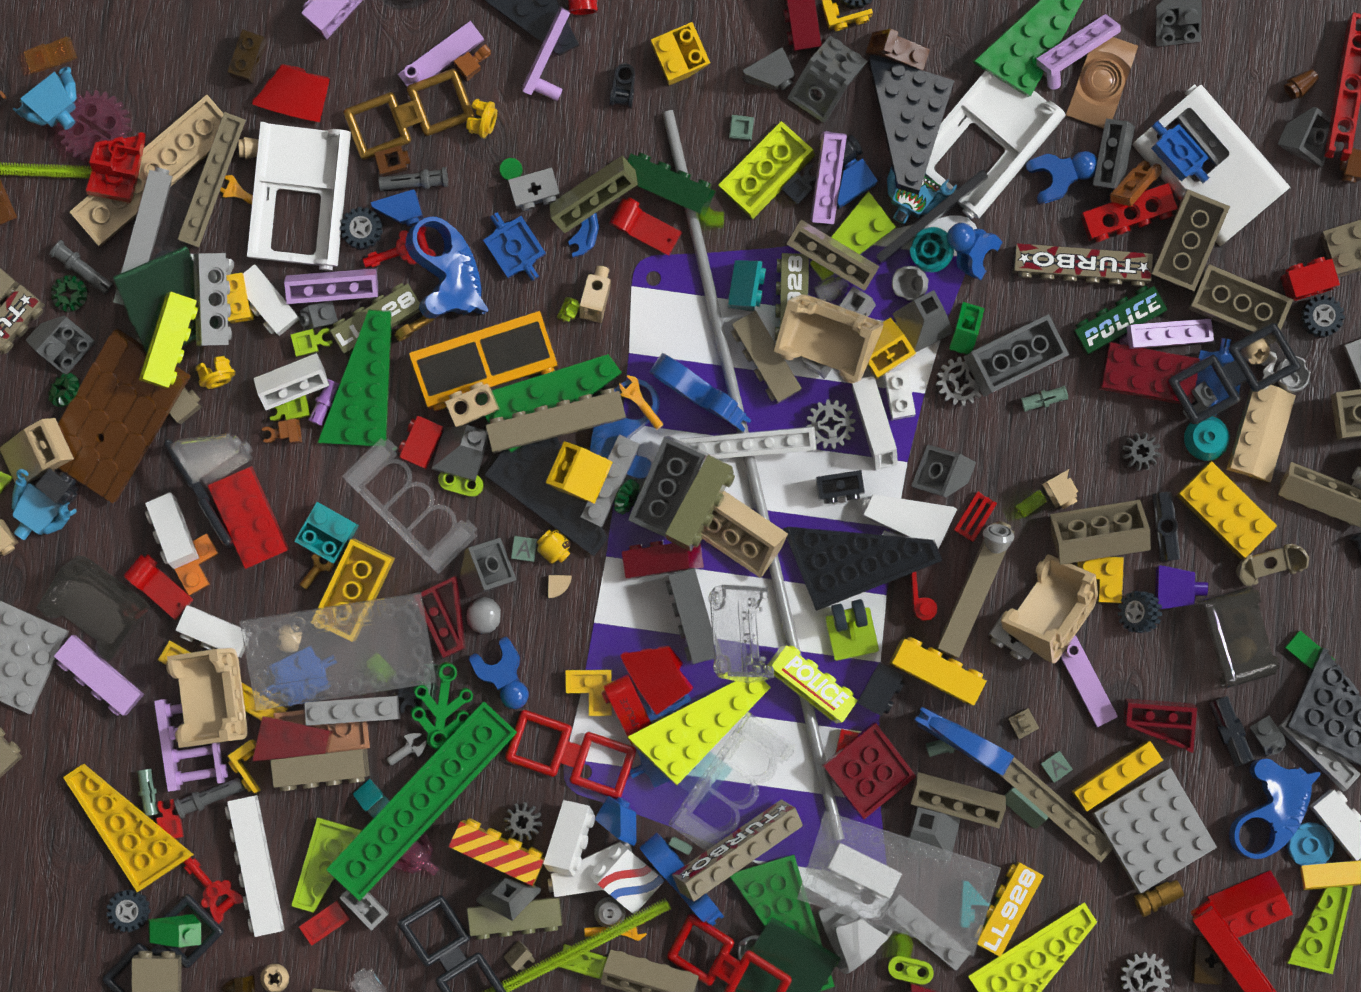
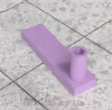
(1076, 47)
(442, 55)
(533, 79)
(828, 177)
(1168, 334)
(1087, 683)

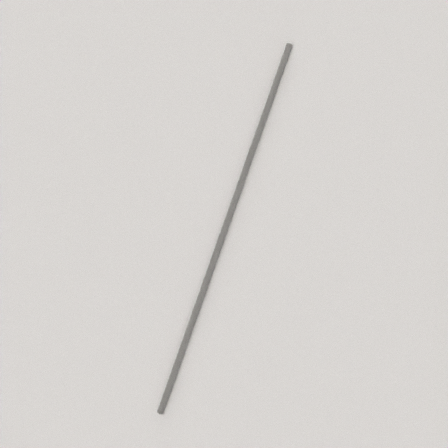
(750, 462)

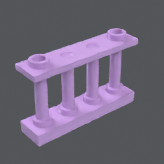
(171, 756)

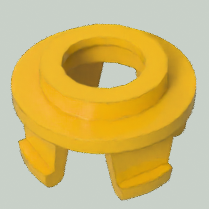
(483, 125)
(215, 379)

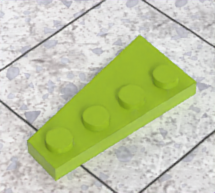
(860, 230)
(326, 844)
(1323, 931)

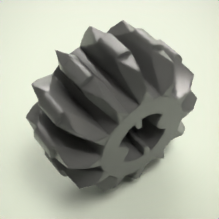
(1144, 444)
(529, 825)

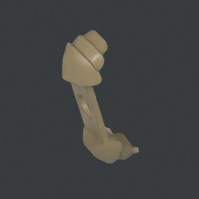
(1288, 557)

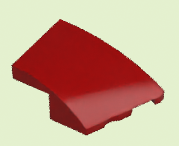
(294, 93)
(116, 167)
(657, 676)

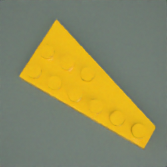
(133, 838)

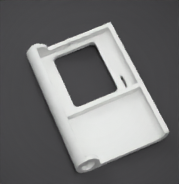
(1011, 120)
(305, 163)
(1241, 180)

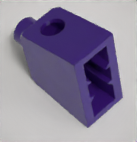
(1177, 587)

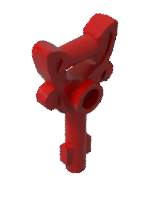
(374, 259)
(213, 891)

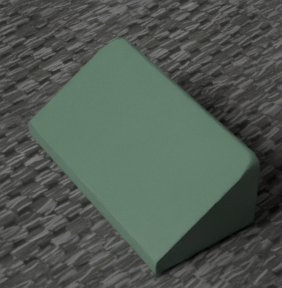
(1025, 808)

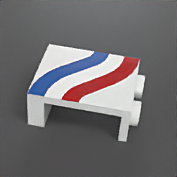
(626, 878)

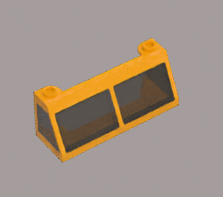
(484, 356)

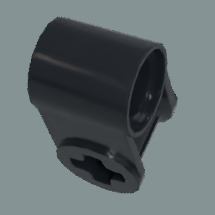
(623, 88)

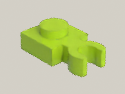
(568, 310)
(307, 341)
(293, 409)

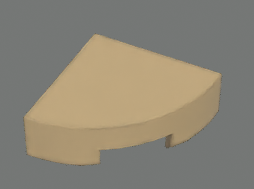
(558, 585)

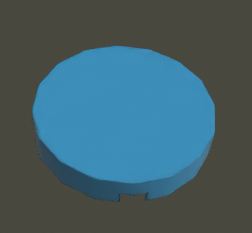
(1311, 844)

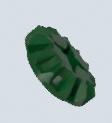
(77, 299)
(63, 397)
(626, 496)

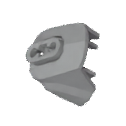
(852, 938)

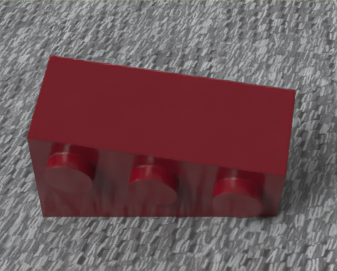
(803, 24)
(659, 559)
(445, 616)
(1163, 719)
(289, 739)

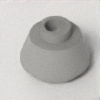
(998, 537)
(601, 912)

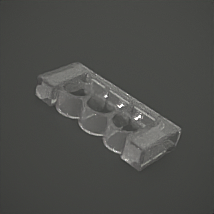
(369, 467)
(762, 736)

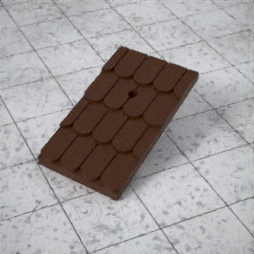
(115, 417)

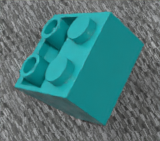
(745, 284)
(326, 533)

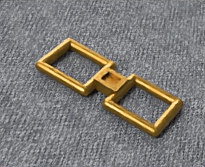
(409, 113)

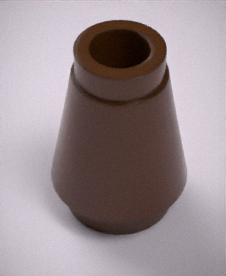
(1300, 84)

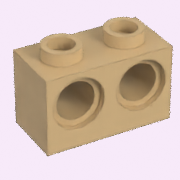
(474, 410)

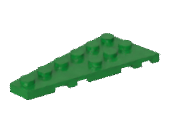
(1015, 52)
(552, 388)
(361, 401)
(773, 893)

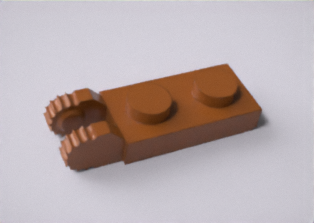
(1135, 183)

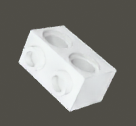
(899, 394)

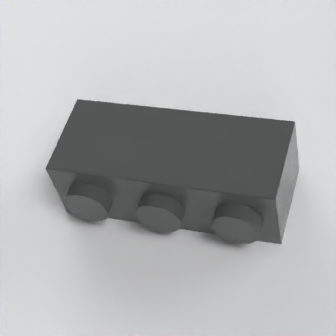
(1113, 154)

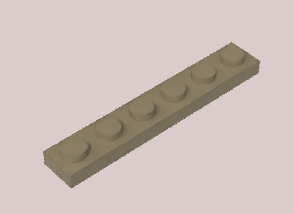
(211, 179)
(1057, 810)

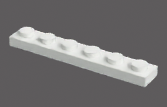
(755, 442)

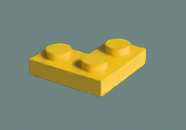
(1110, 575)
(591, 682)

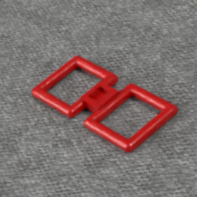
(571, 754)
(725, 965)

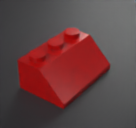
(1252, 904)

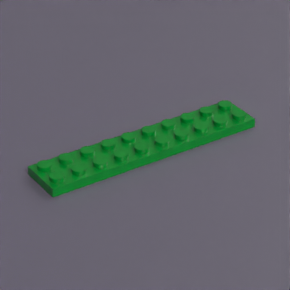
(421, 801)

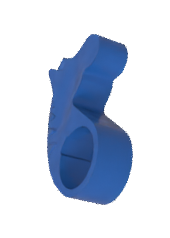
(456, 268)
(698, 391)
(606, 435)
(965, 741)
(1286, 806)
(667, 863)

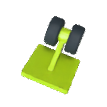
(851, 631)

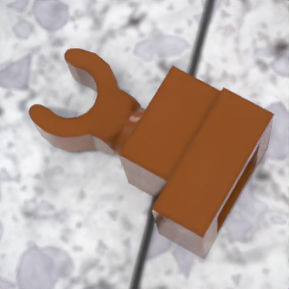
(468, 64)
(287, 429)

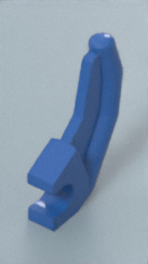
(586, 236)

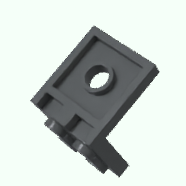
(829, 72)

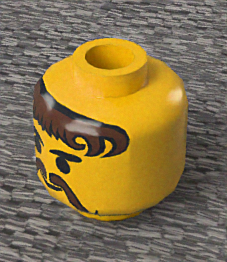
(554, 546)

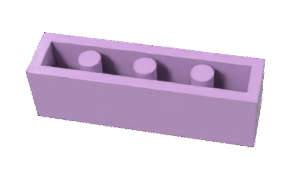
(331, 286)
(98, 675)

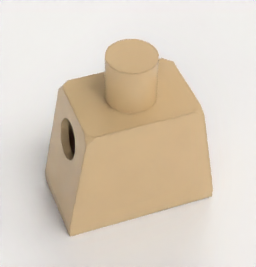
(595, 295)

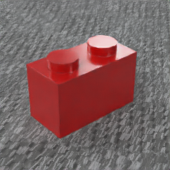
(421, 442)

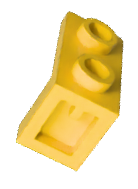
(831, 11)
(238, 299)
(246, 752)

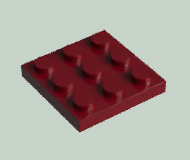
(868, 770)

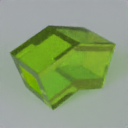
(713, 218)
(904, 945)

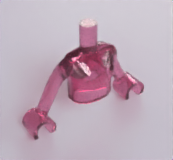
(418, 857)

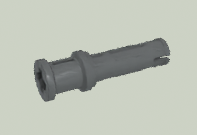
(425, 179)
(72, 261)
(198, 800)

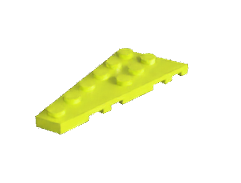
(689, 734)
(1038, 958)

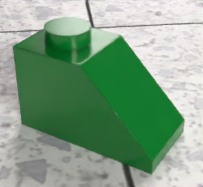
(967, 328)
(175, 931)

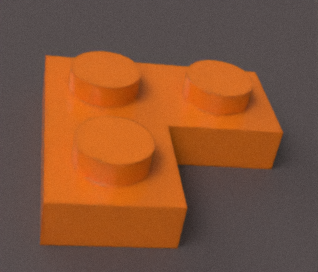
(191, 573)

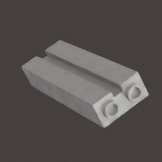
(147, 221)

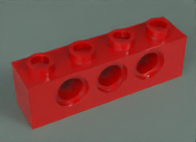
(1160, 196)

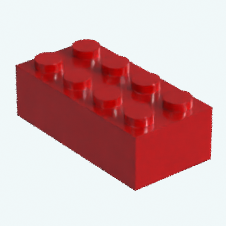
(248, 517)

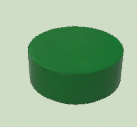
(511, 169)

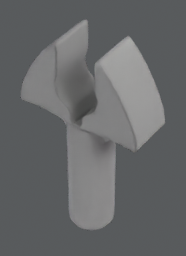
(405, 750)

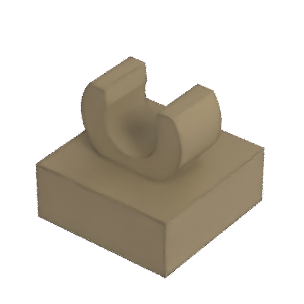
(1023, 723)
(518, 956)

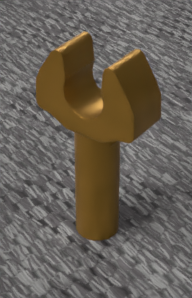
(408, 329)
(316, 569)

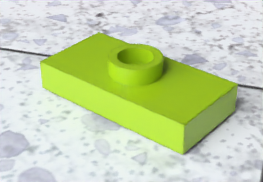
(587, 964)

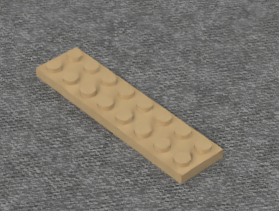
(174, 149)

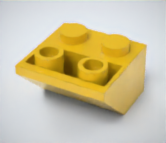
(680, 53)
(890, 351)
(579, 472)

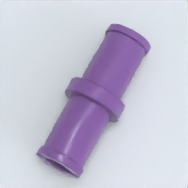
(323, 403)

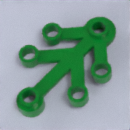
(443, 709)

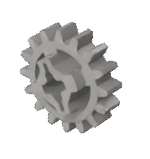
(951, 377)
(829, 414)
(1148, 966)

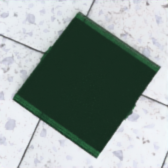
(146, 287)
(792, 953)

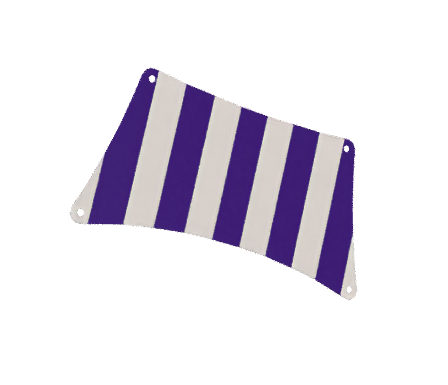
(639, 611)

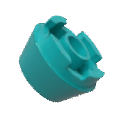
(931, 249)
(1207, 439)

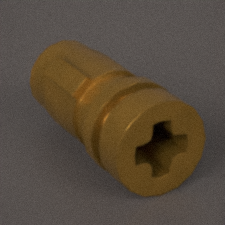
(1160, 896)

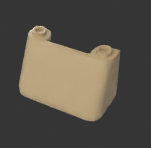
(828, 336)
(1053, 608)
(209, 697)

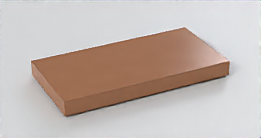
(344, 735)

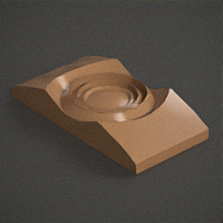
(1102, 82)

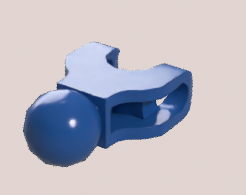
(1062, 172)
(971, 248)
(503, 675)

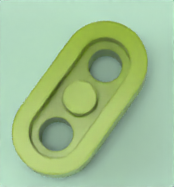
(460, 486)
(910, 969)

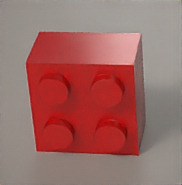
(1311, 280)

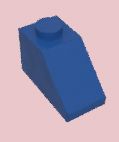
(855, 181)
(401, 208)
(618, 819)

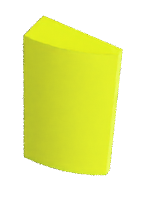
(767, 169)

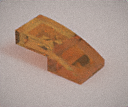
(50, 55)

